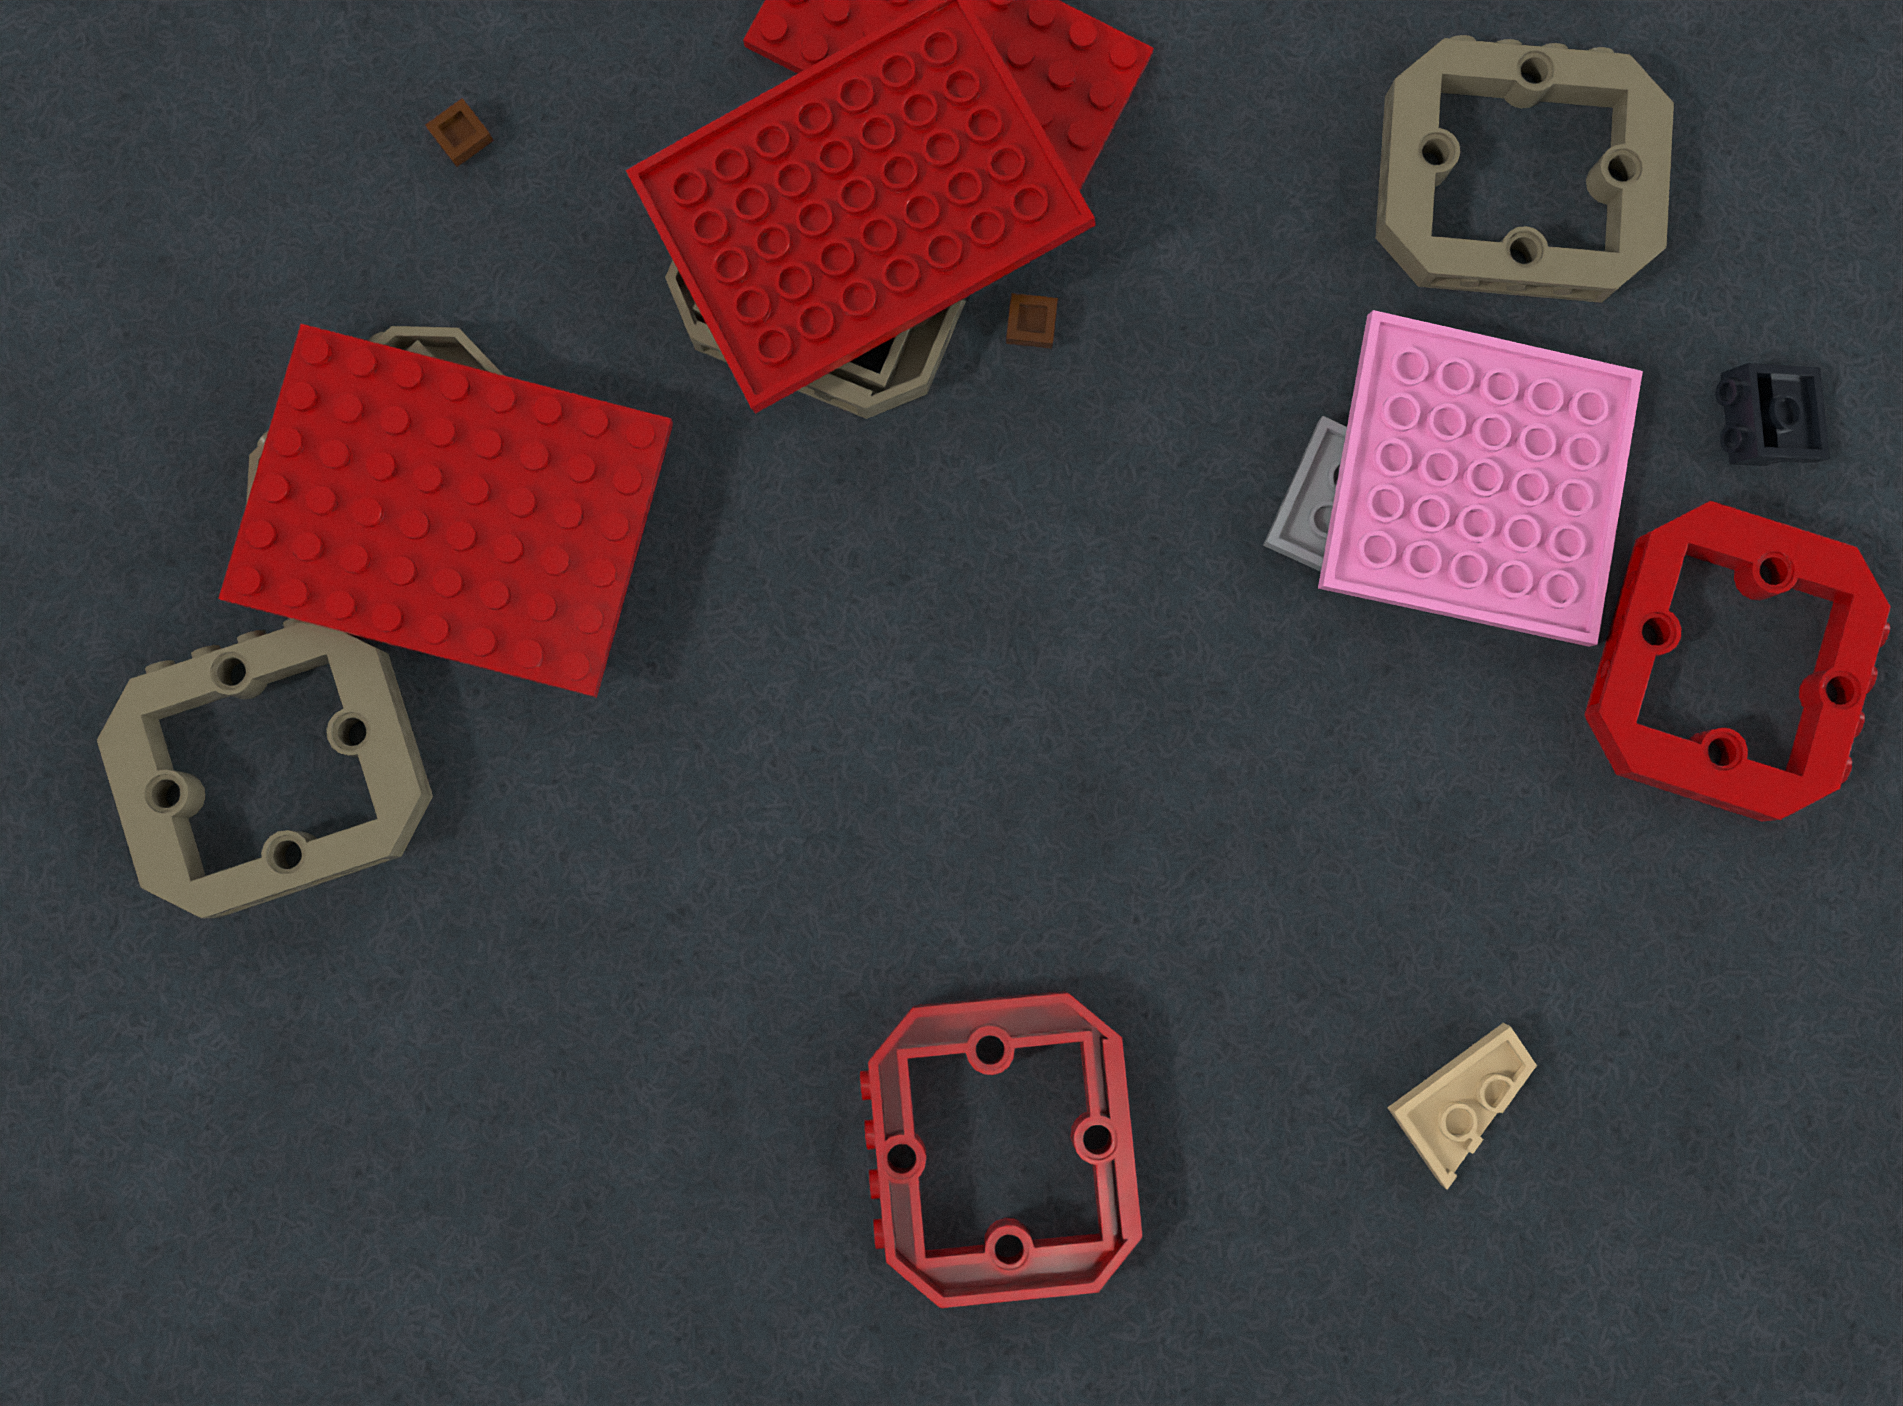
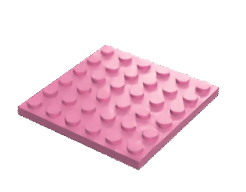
(1481, 479)

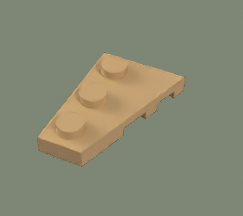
(1461, 1099)

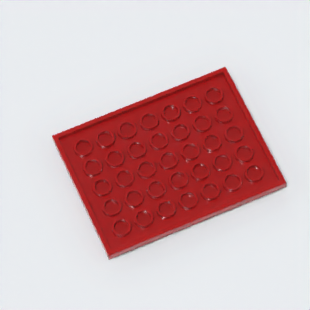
(859, 199)
(447, 510)

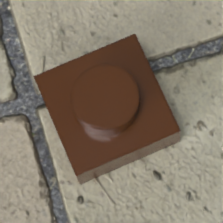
(459, 132)
(1031, 320)

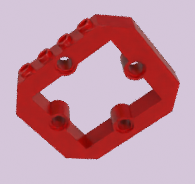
(1845, 659)
(1043, 1265)

